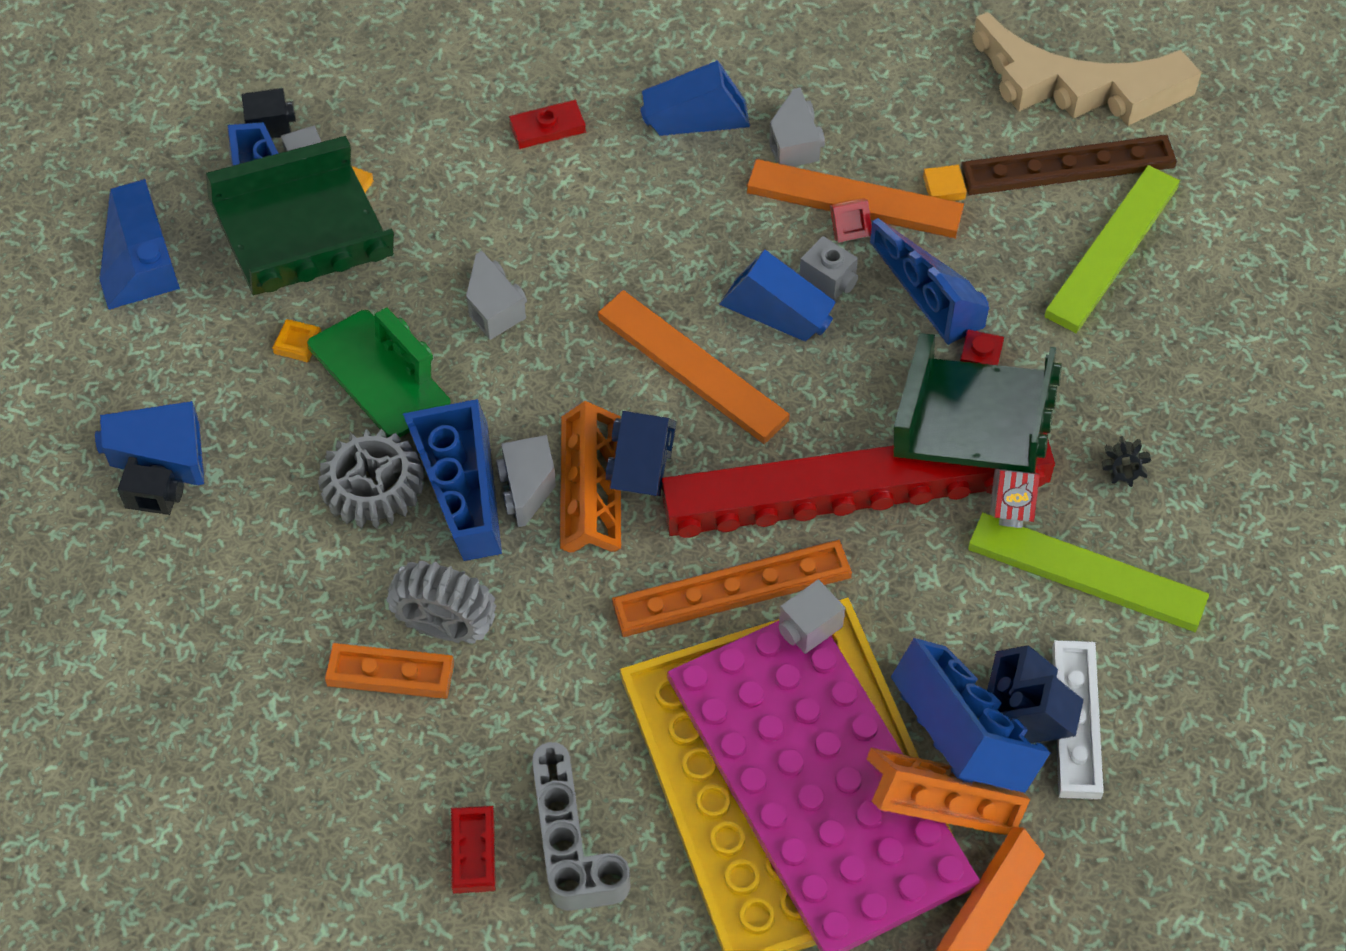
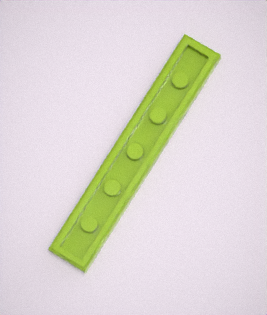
(1111, 249)
(1090, 572)

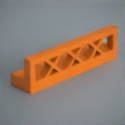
(579, 479)
(934, 793)

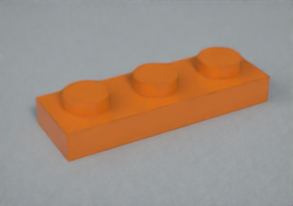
(389, 670)

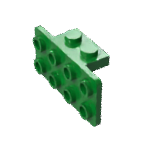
(380, 367)

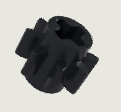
(1129, 472)

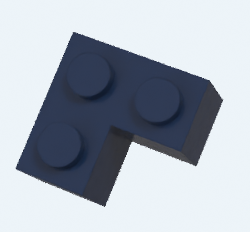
(641, 452)
(1034, 695)

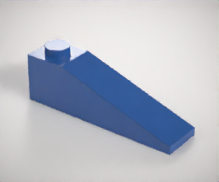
(134, 249)
(937, 289)

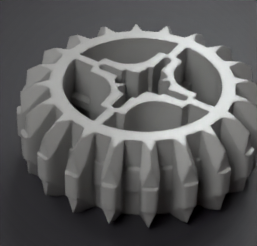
(356, 494)
(441, 602)

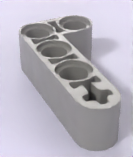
(565, 826)

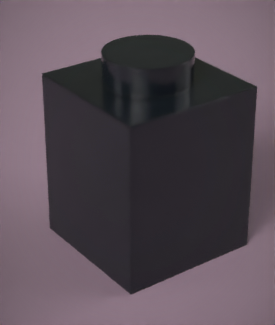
(270, 108)

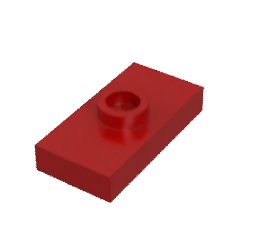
(547, 124)
(473, 849)

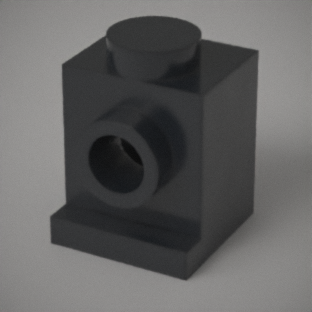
(149, 488)

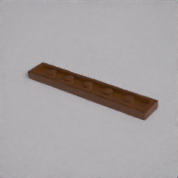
(1067, 164)

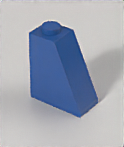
(695, 103)
(779, 298)
(155, 437)

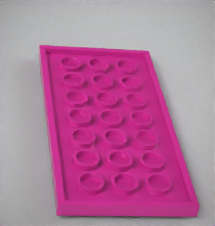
(794, 754)

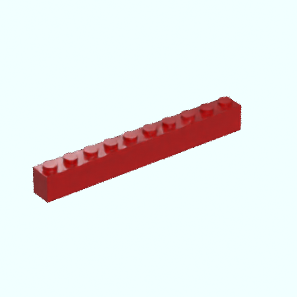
(818, 487)

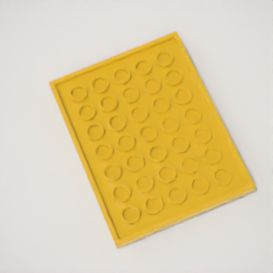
(728, 862)

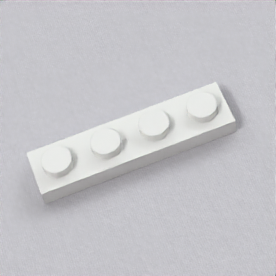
(1080, 756)

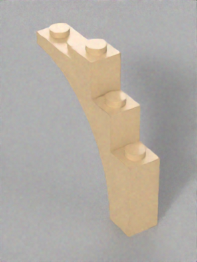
(1078, 85)

